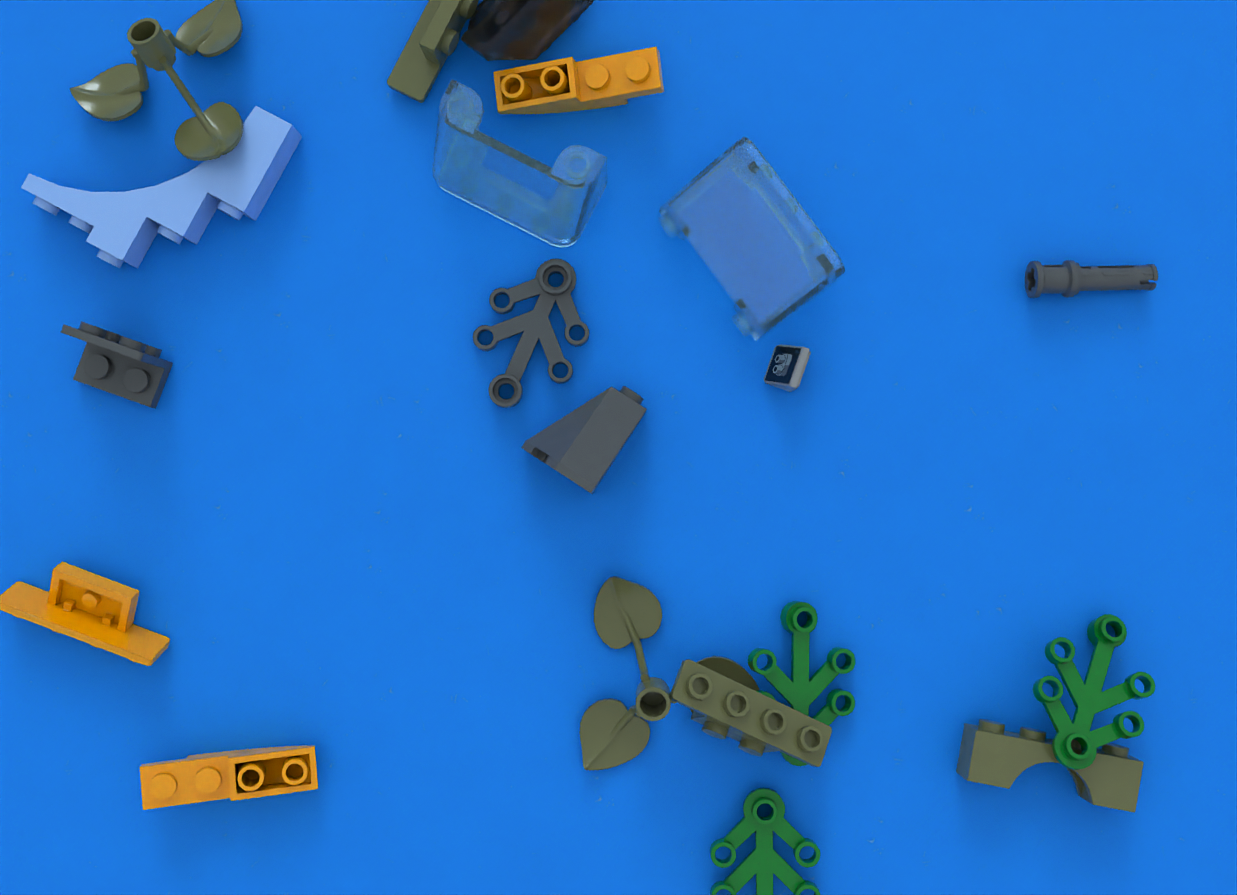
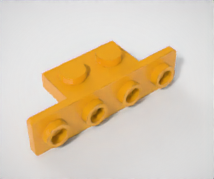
(87, 610)

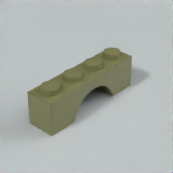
(1000, 756)

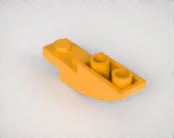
(580, 85)
(229, 775)

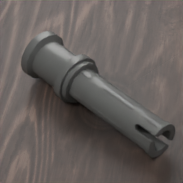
(1072, 278)

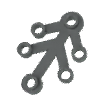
(534, 326)

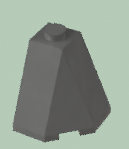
(589, 437)

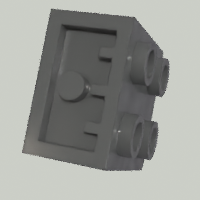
(120, 365)

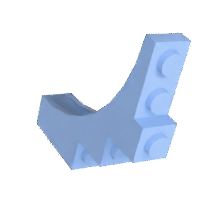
(183, 206)

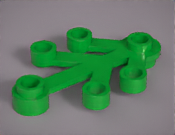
(801, 690)
(1088, 695)
(763, 859)

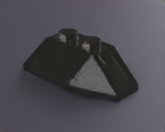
(519, 27)

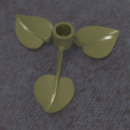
(118, 90)
(608, 729)

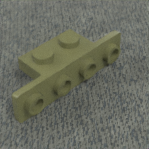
(429, 46)
(748, 716)

